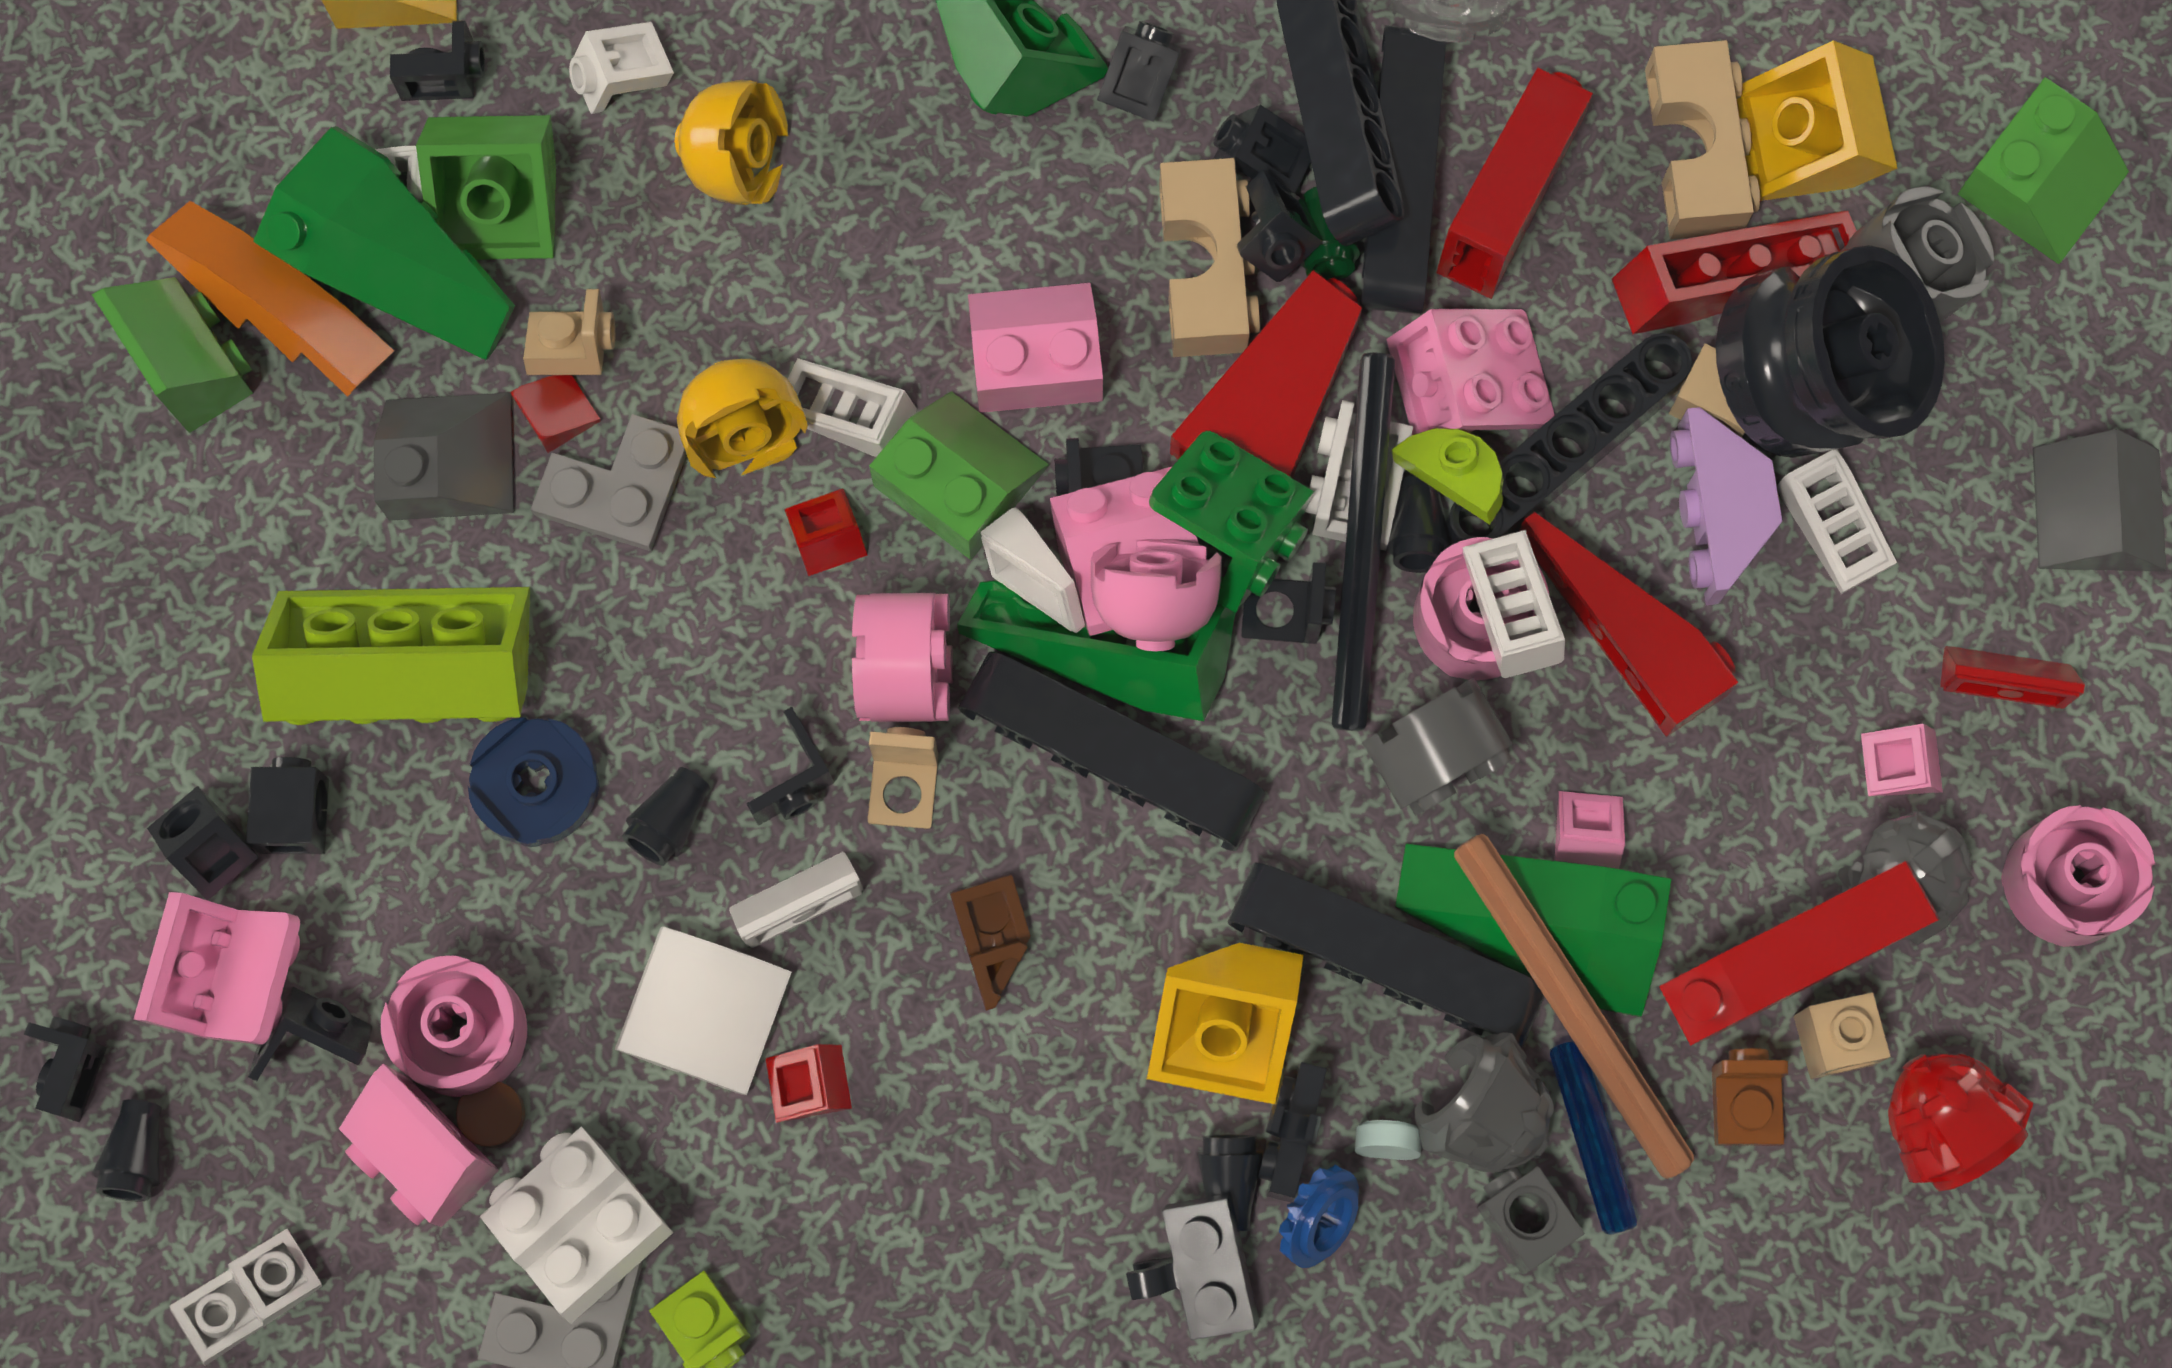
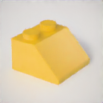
(1817, 124)

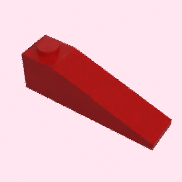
(1696, 275)
(1649, 645)
(1798, 953)

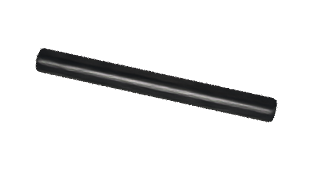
(1363, 541)

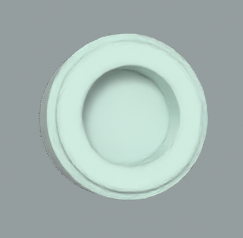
(1388, 1140)

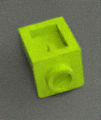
(701, 1325)

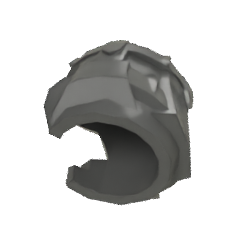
(1935, 856)
(1498, 1113)

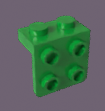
(1238, 509)

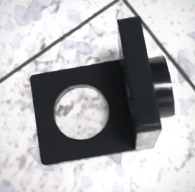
(1312, 607)
(799, 792)
(318, 1022)

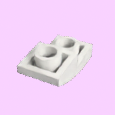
(245, 1296)

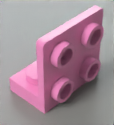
(1470, 371)

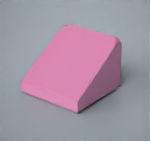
(1901, 761)
(1590, 829)

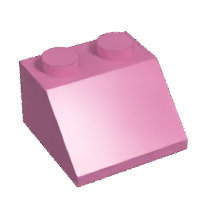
(1036, 347)
(1103, 517)
(414, 1147)

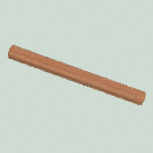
(1574, 1006)

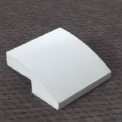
(703, 1010)

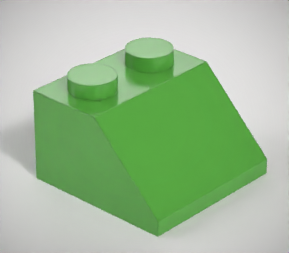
(2048, 172)
(491, 183)
(176, 348)
(955, 471)

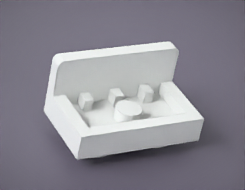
(1332, 493)

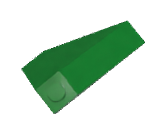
(1017, 54)
(366, 235)
(1163, 682)
(1598, 915)

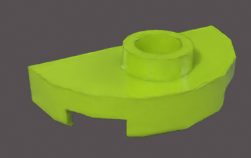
(1457, 467)

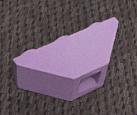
(1727, 500)

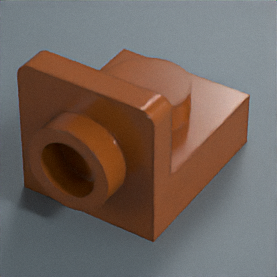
(1748, 1099)

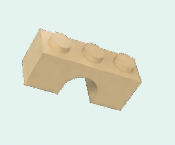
(1699, 90)
(1204, 206)

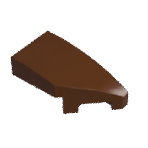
(992, 933)

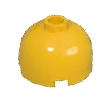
(727, 135)
(736, 412)

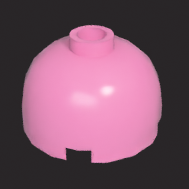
(1157, 592)

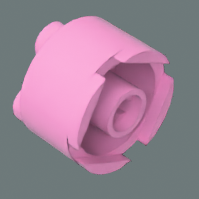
(1444, 624)
(902, 657)
(2115, 868)
(423, 1009)

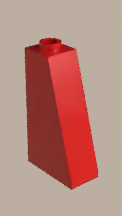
(1513, 182)
(1281, 379)

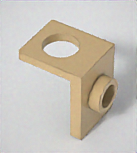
(904, 754)

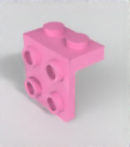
(218, 970)

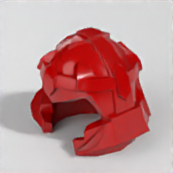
(1954, 1119)

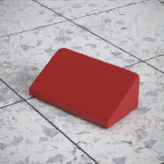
(2010, 677)

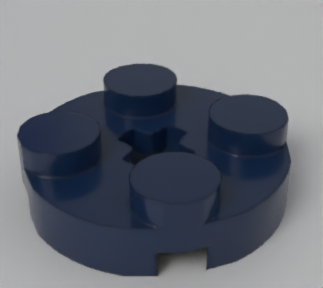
(496, 778)

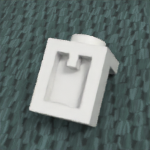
(618, 63)

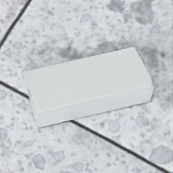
(796, 900)

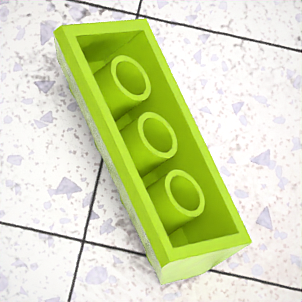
(394, 655)

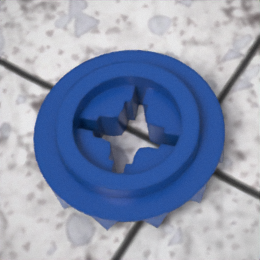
(1320, 1216)

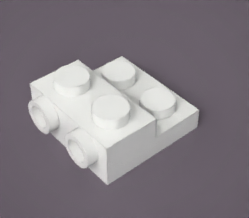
(574, 1223)

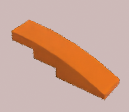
(271, 294)

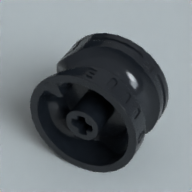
(1830, 353)

